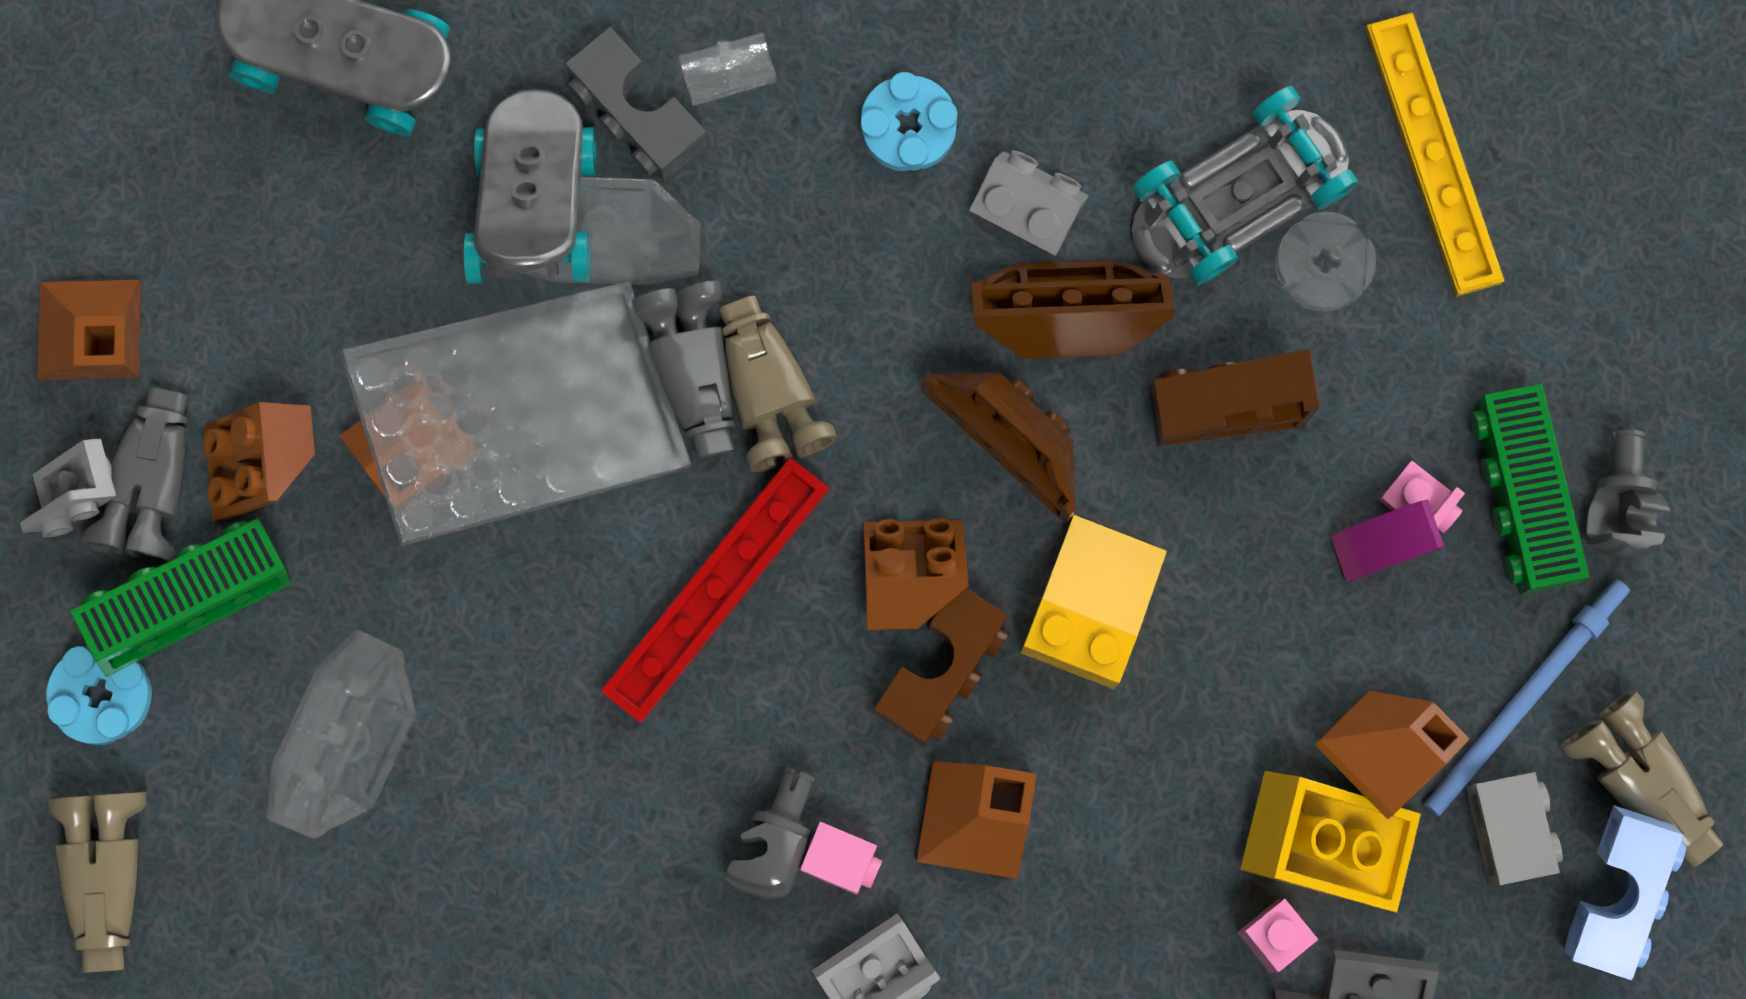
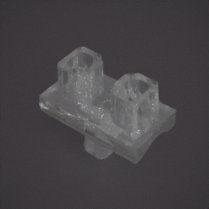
(727, 68)

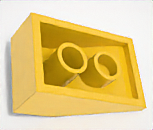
(1094, 602)
(1329, 841)

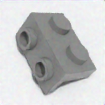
(1029, 200)
(71, 489)
(879, 966)

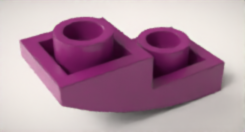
(1387, 540)

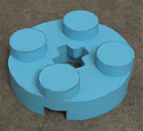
(904, 96)
(112, 719)

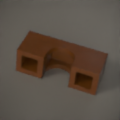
(921, 705)

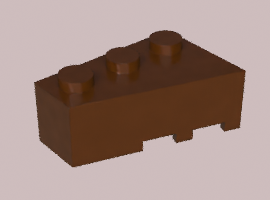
(1234, 399)

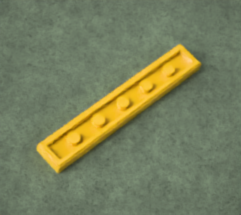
(1434, 155)

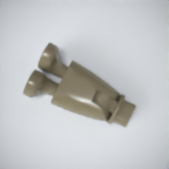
(766, 383)
(1646, 776)
(98, 875)

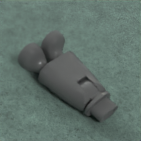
(691, 363)
(145, 480)

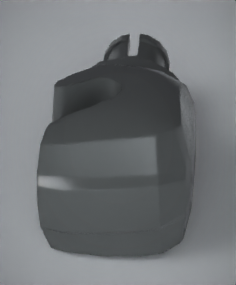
(1626, 503)
(787, 840)

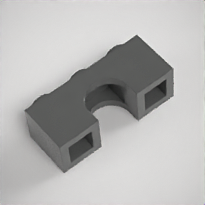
(662, 137)

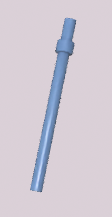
(1587, 624)

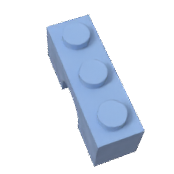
(1617, 934)

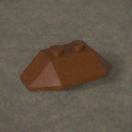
(1071, 307)
(1012, 431)

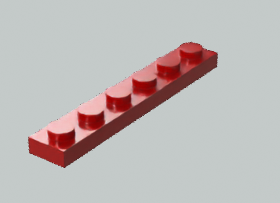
(715, 590)

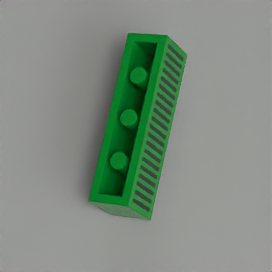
(1529, 490)
(180, 596)

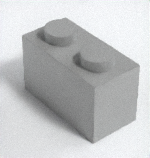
(1514, 829)

